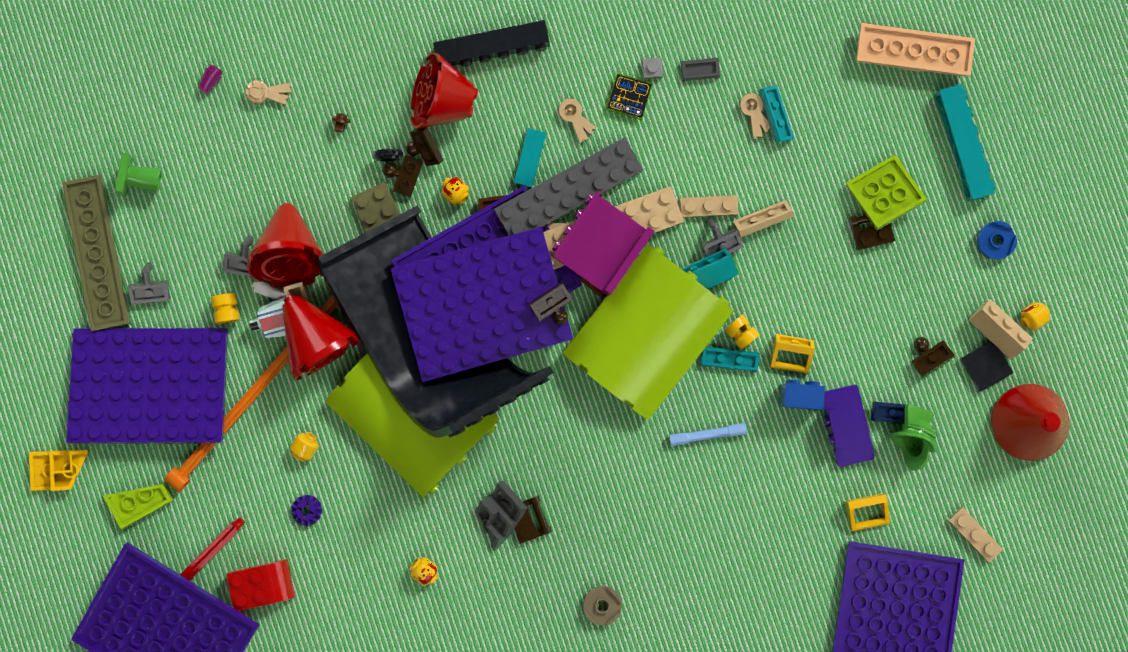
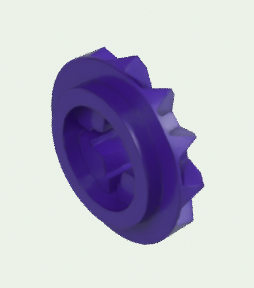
(314, 506)

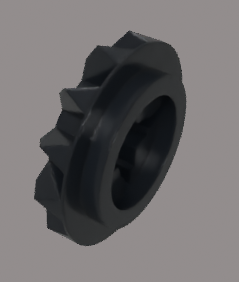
(387, 155)

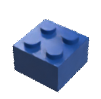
(802, 395)

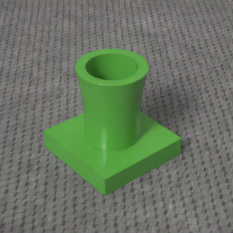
(136, 176)

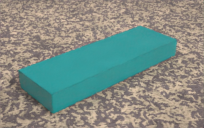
(776, 114)
(530, 158)
(730, 359)

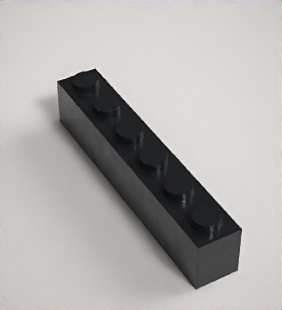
(494, 44)

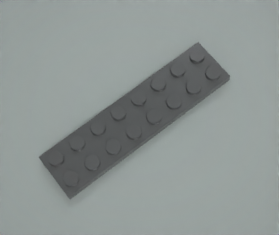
(569, 188)

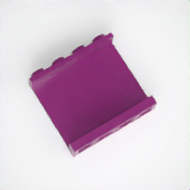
(601, 244)

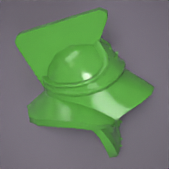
(916, 437)

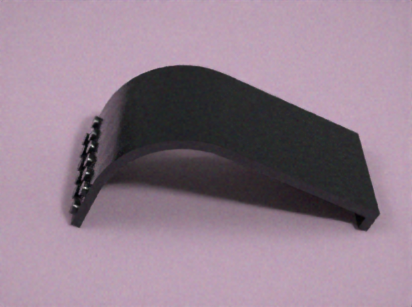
(368, 296)

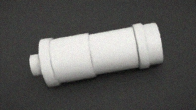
(267, 290)

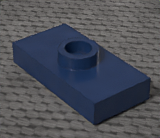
(888, 412)

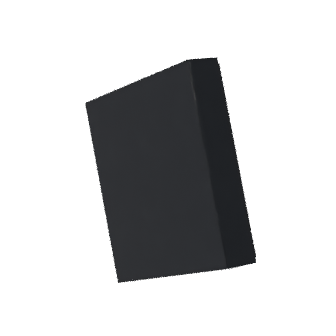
(986, 366)

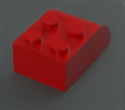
(260, 585)

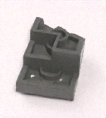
(500, 513)

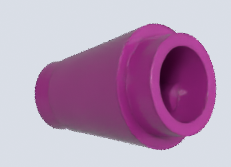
(210, 78)

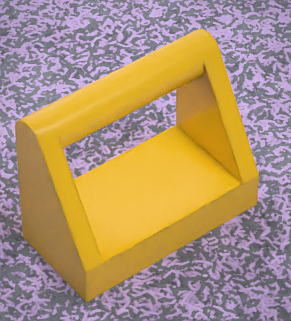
(796, 345)
(863, 502)

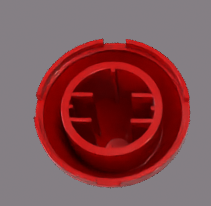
(285, 251)
(313, 337)
(1030, 422)

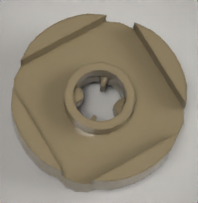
(613, 605)

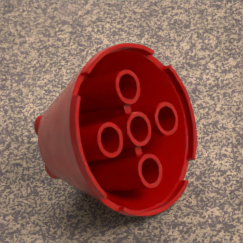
(441, 94)

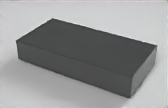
(700, 69)

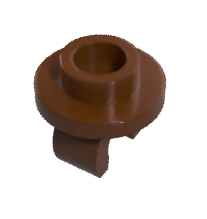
(340, 120)

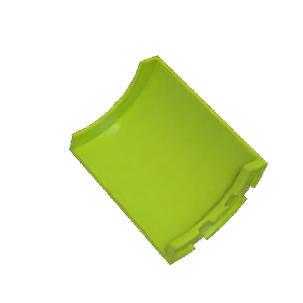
(648, 331)
(381, 422)

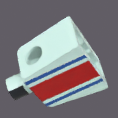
(270, 319)

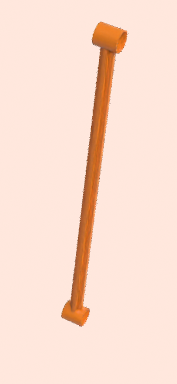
(178, 478)

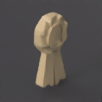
(258, 92)
(752, 106)
(570, 111)

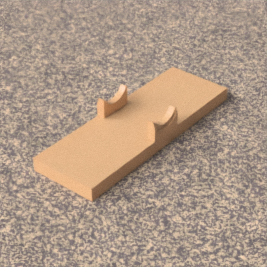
(915, 50)

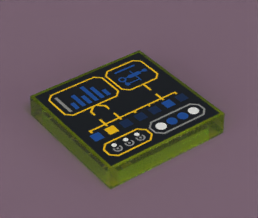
(629, 96)

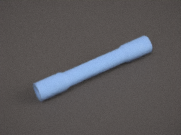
(730, 430)

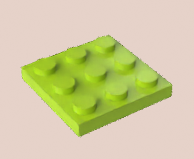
(886, 192)

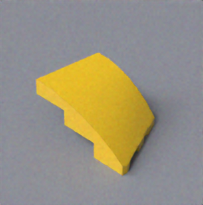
(55, 469)

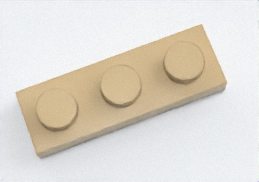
(709, 206)
(763, 218)
(975, 534)

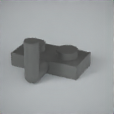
(729, 240)
(237, 263)
(148, 291)

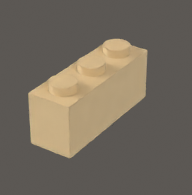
(1000, 329)

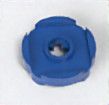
(987, 246)

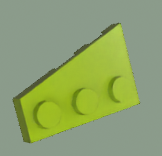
(137, 503)

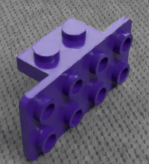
(847, 426)

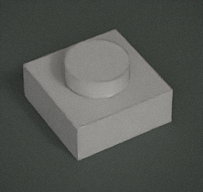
(652, 68)

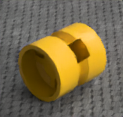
(225, 308)
(741, 339)

